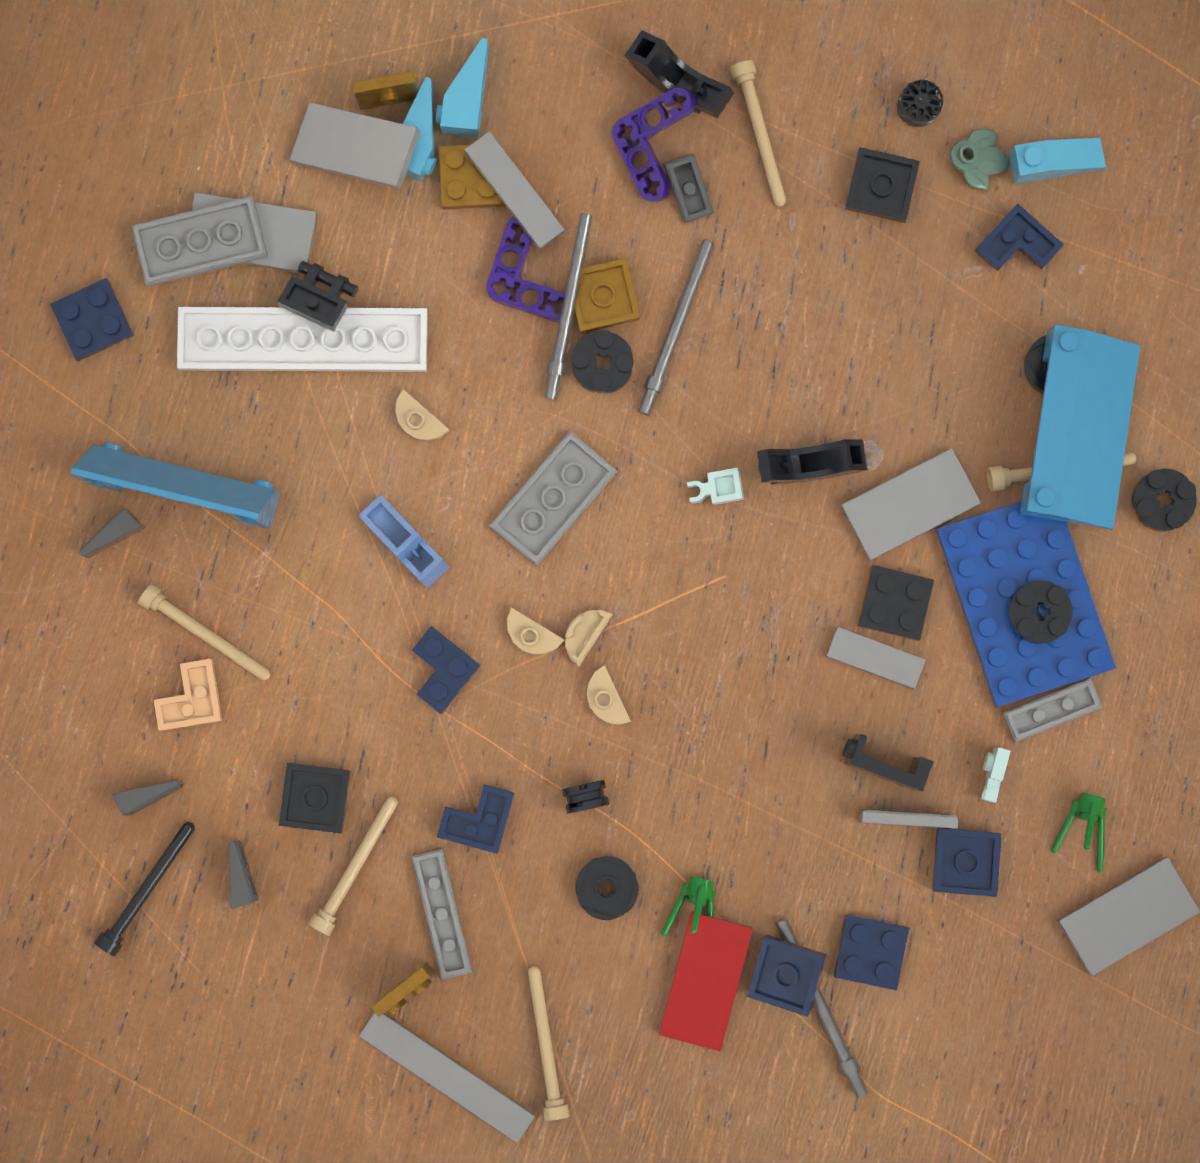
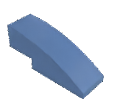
(404, 541)

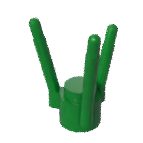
(1093, 811)
(700, 893)

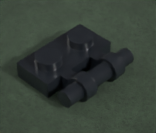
(314, 303)

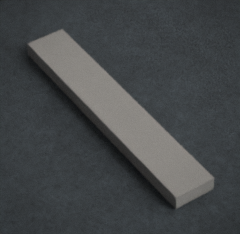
(447, 1076)

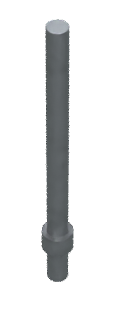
(556, 366)
(655, 383)
(847, 1065)

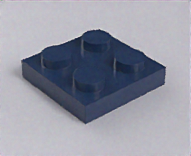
(92, 319)
(966, 862)
(871, 952)
(786, 975)

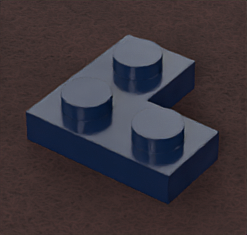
(1020, 232)
(451, 665)
(483, 829)

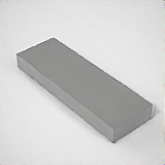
(875, 658)
(1052, 710)
(908, 818)

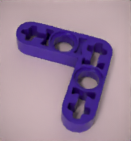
(643, 132)
(511, 276)

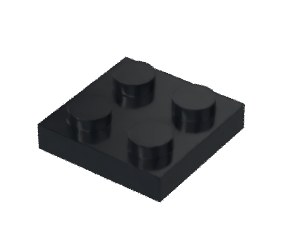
(882, 185)
(896, 603)
(314, 798)

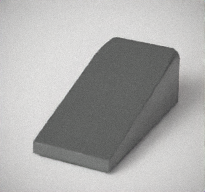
(688, 187)
(116, 530)
(137, 799)
(241, 881)

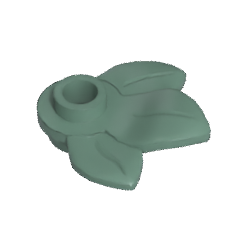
(983, 158)

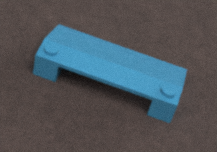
(1081, 428)
(114, 469)

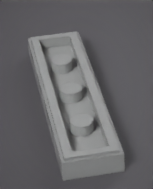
(514, 190)
(442, 914)

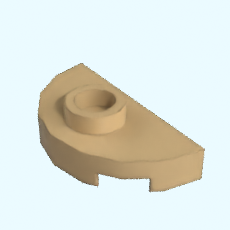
(417, 420)
(584, 632)
(530, 635)
(604, 698)

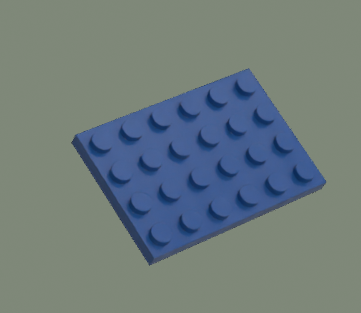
(988, 563)

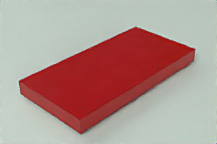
(706, 982)

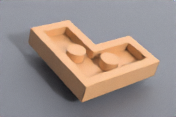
(199, 703)

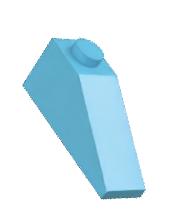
(464, 97)
(422, 116)
(1055, 159)

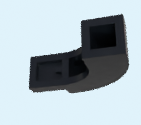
(667, 71)
(812, 463)

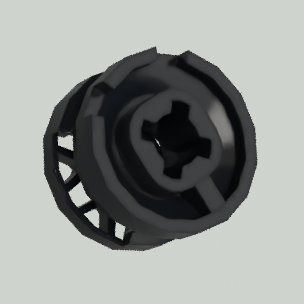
(919, 103)
(585, 796)

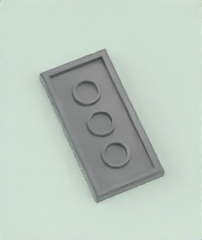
(355, 145)
(285, 231)
(199, 241)
(553, 498)
(910, 504)
(1128, 916)

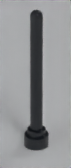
(111, 939)

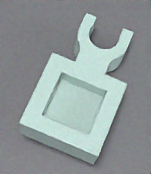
(722, 486)
(995, 765)

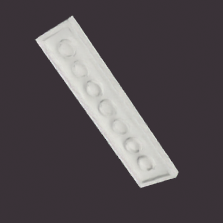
(287, 342)

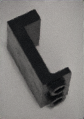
(913, 779)

